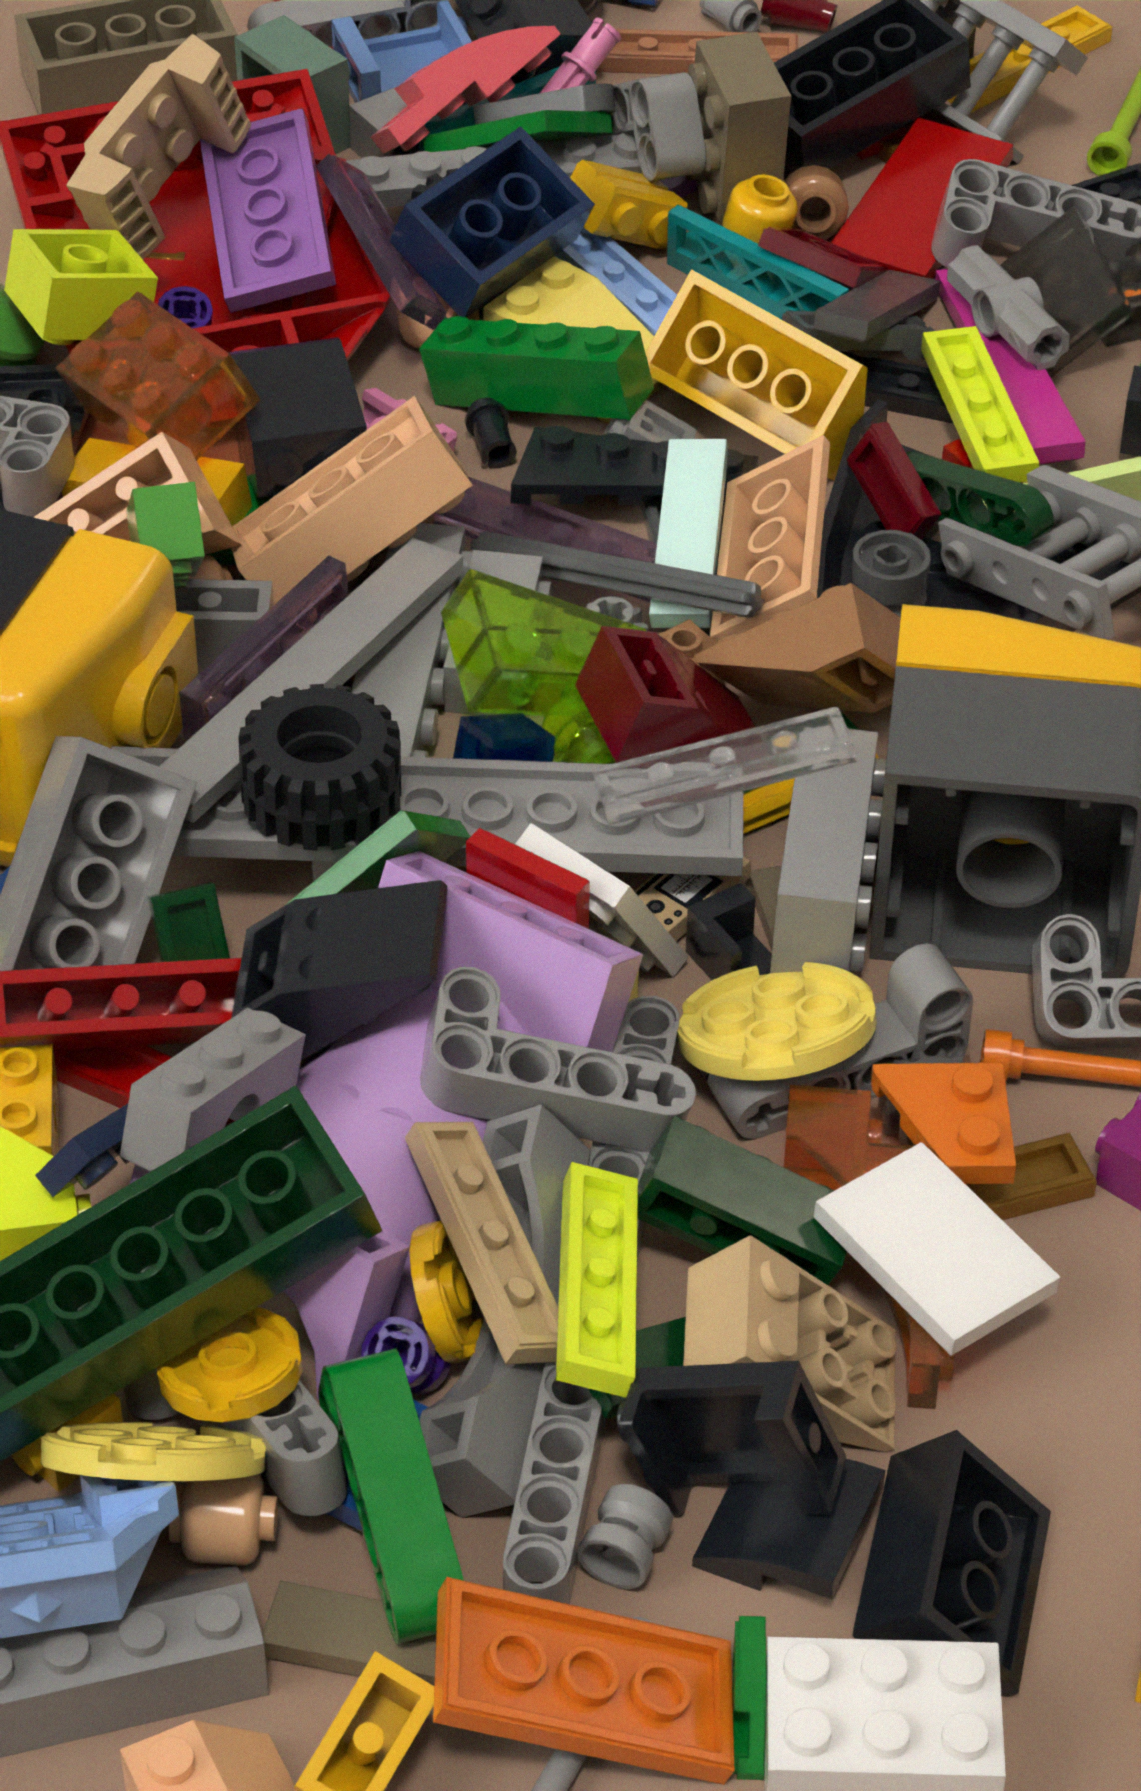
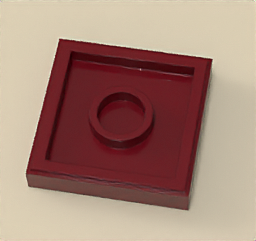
(820, 255)

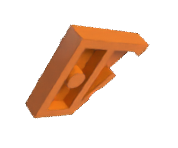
(955, 1113)

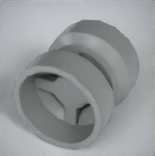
(622, 1543)

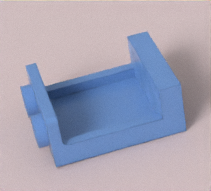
(391, 59)

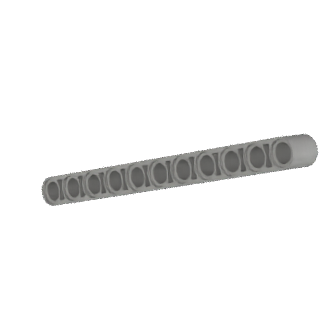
(566, 1418)

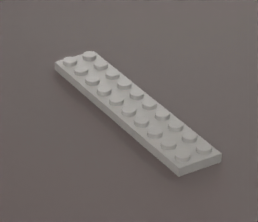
(503, 801)

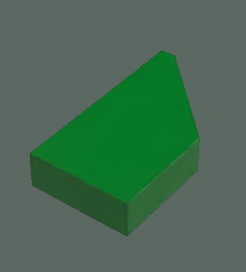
(749, 1697)

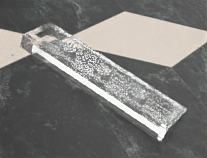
(724, 765)

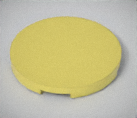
(776, 1022)
(153, 1452)

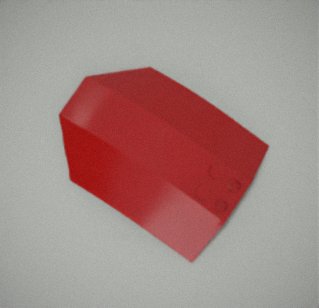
(49, 147)

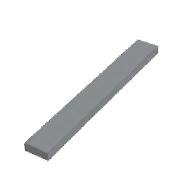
(322, 656)

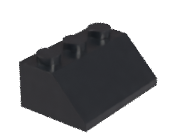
(954, 1554)

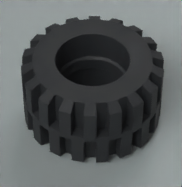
(320, 766)

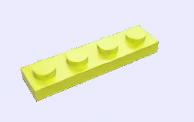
(978, 403)
(597, 1280)

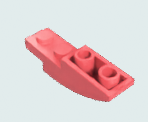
(463, 75)

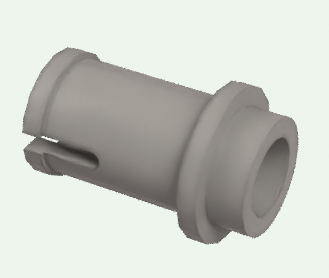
(734, 14)

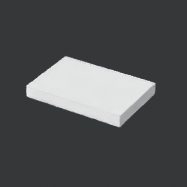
(936, 1248)

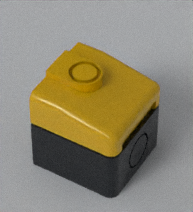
(82, 652)

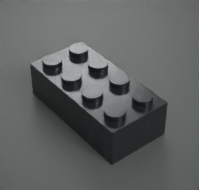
(869, 80)

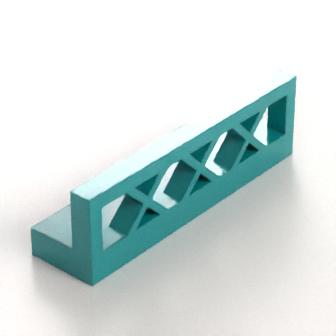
(744, 267)

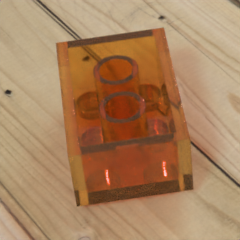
(157, 376)

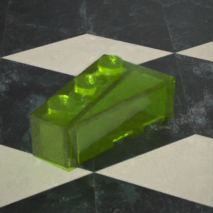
(517, 644)

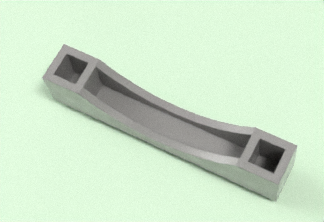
(486, 1418)

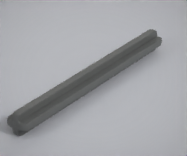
(632, 576)

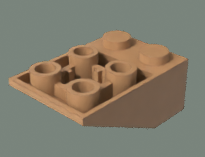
(816, 655)

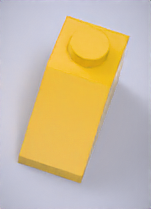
(370, 1730)

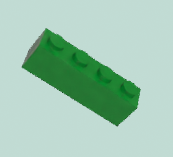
(538, 367)

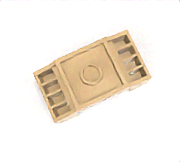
(149, 137)

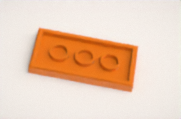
(583, 1681)

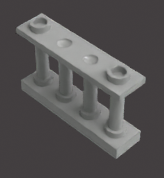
(1010, 31)
(1061, 591)

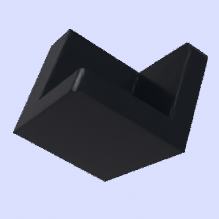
(722, 934)

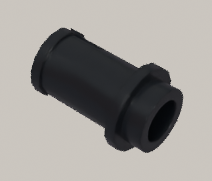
(488, 423)

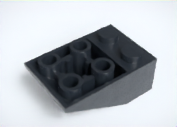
(342, 958)

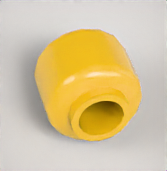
(759, 204)

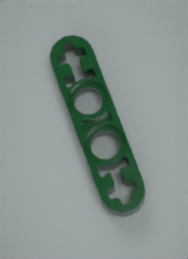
(968, 490)

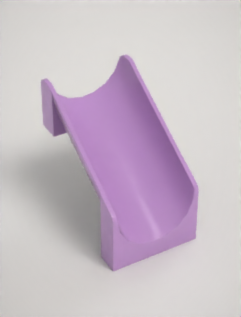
(368, 1091)

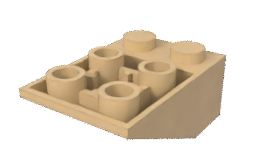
(764, 1308)

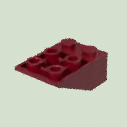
(653, 695)

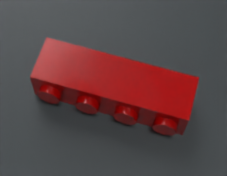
(116, 1004)

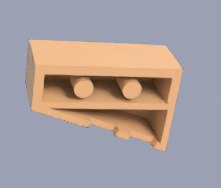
(103, 500)

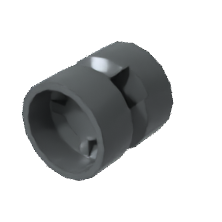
(892, 568)

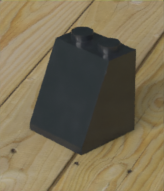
(303, 411)

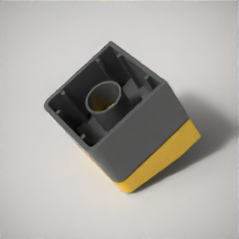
(1009, 792)

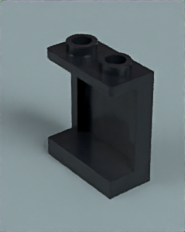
(731, 1428)

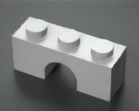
(207, 1083)

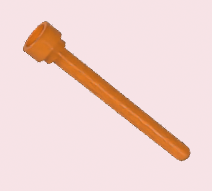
(1001, 1048)

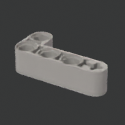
(387, 15)
(665, 124)
(1017, 206)
(33, 454)
(1083, 985)
(922, 1010)
(631, 1097)
(299, 1438)

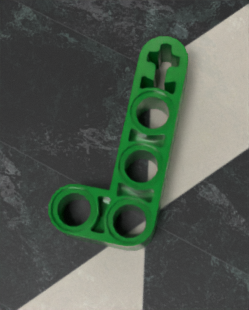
(392, 1487)

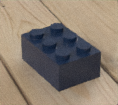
(491, 222)

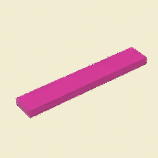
(1031, 391)

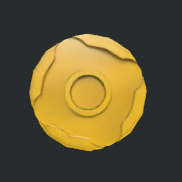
(443, 1293)
(235, 1369)

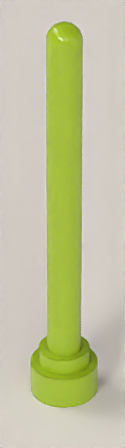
(1111, 148)

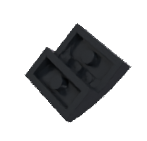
(766, 1535)

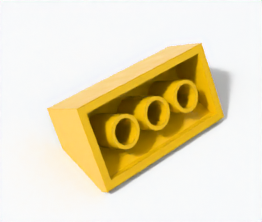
(757, 370)

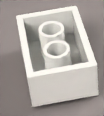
(883, 1715)

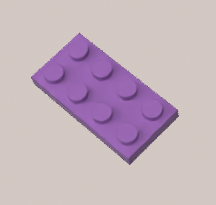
(268, 213)

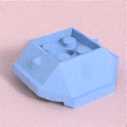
(78, 1553)

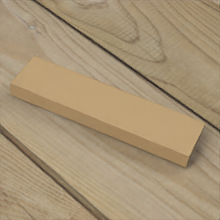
(487, 1239)

